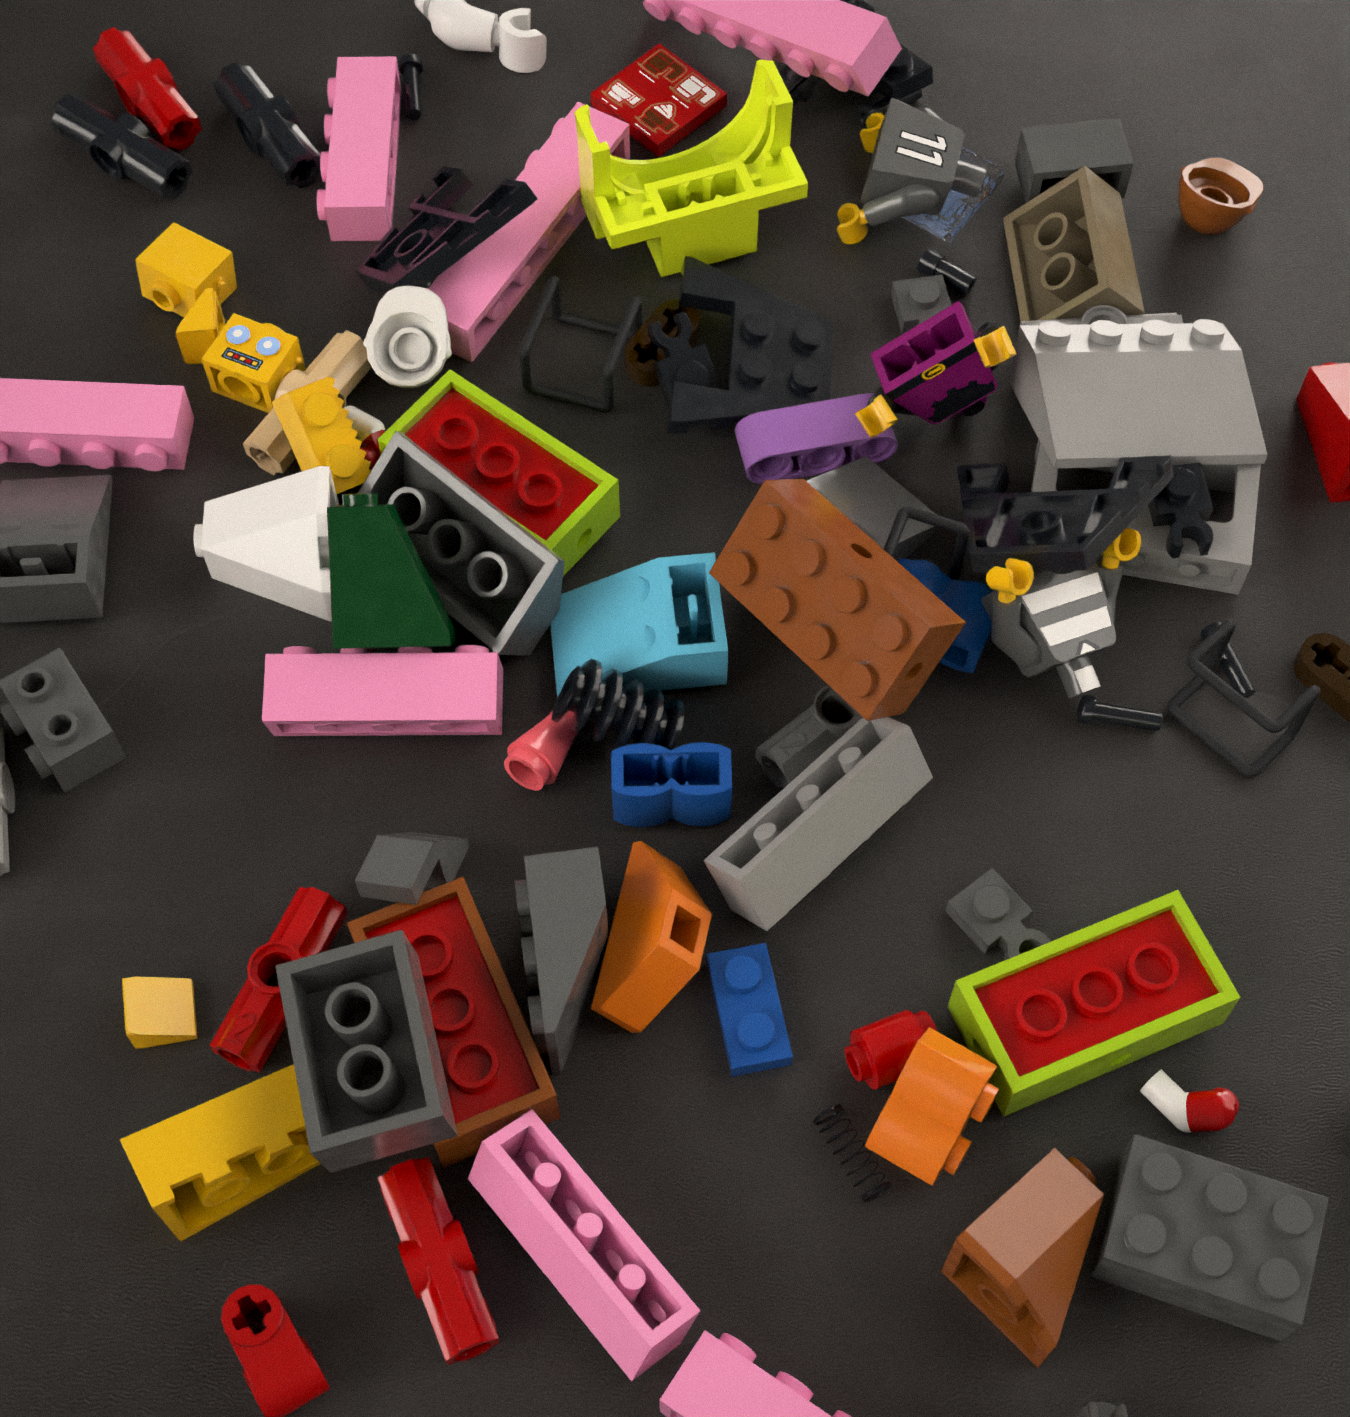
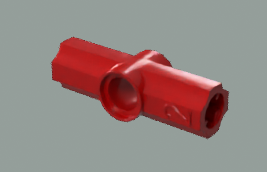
(147, 88)
(258, 1012)
(438, 1260)

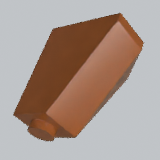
(1028, 1253)

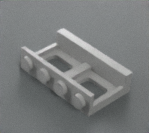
(1232, 544)

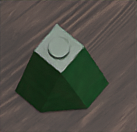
(379, 581)

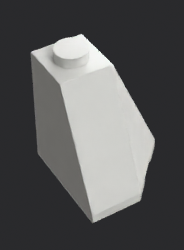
(273, 540)

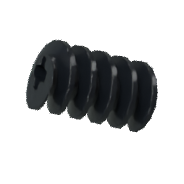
(619, 707)

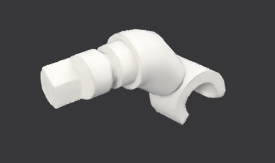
(479, 30)

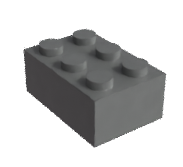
(365, 1052)
(1210, 1238)

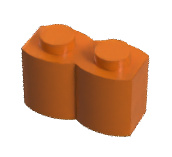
(932, 1107)

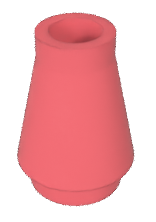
(540, 752)

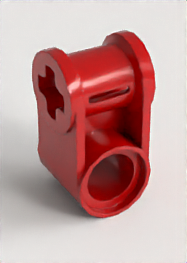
(275, 1361)

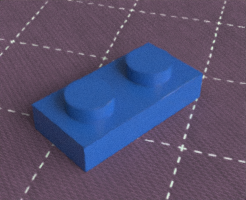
(749, 1009)

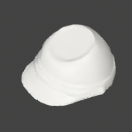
(408, 337)

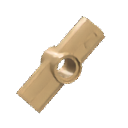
(342, 360)

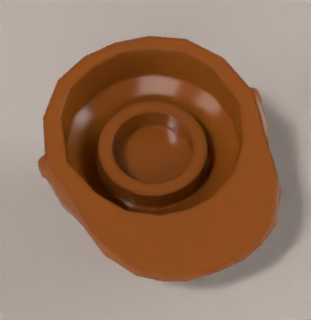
(1217, 195)

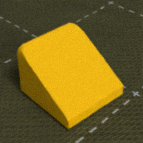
(200, 327)
(159, 1010)

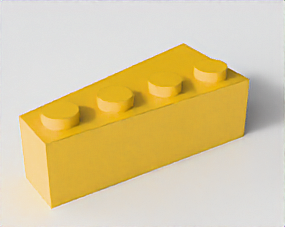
(222, 1153)

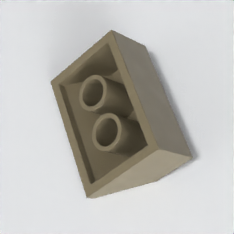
(1072, 251)

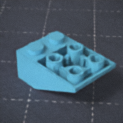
(647, 622)

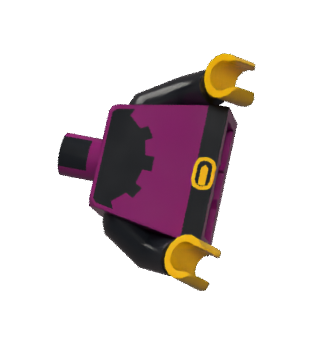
(936, 370)

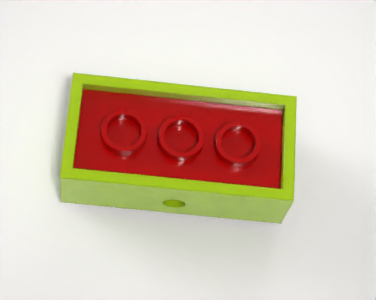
(513, 465)
(1092, 1001)

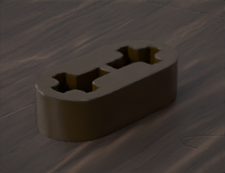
(642, 347)
(1331, 679)

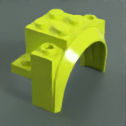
(703, 197)

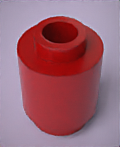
(884, 1046)

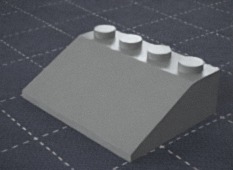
(1137, 393)

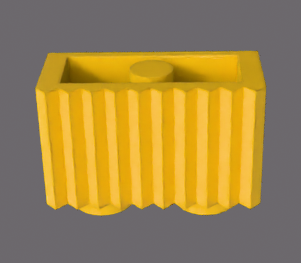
(322, 433)

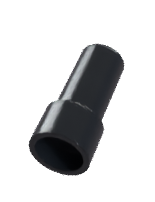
(934, 263)

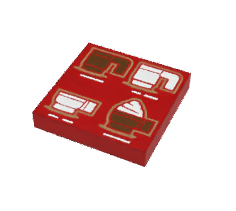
(659, 99)

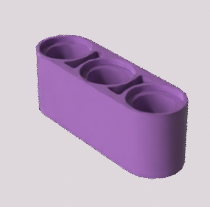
(809, 439)

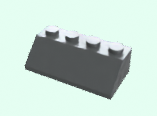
(478, 558)

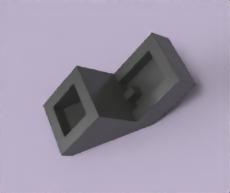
(407, 863)

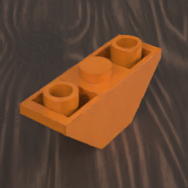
(652, 940)

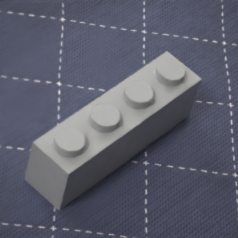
(818, 820)

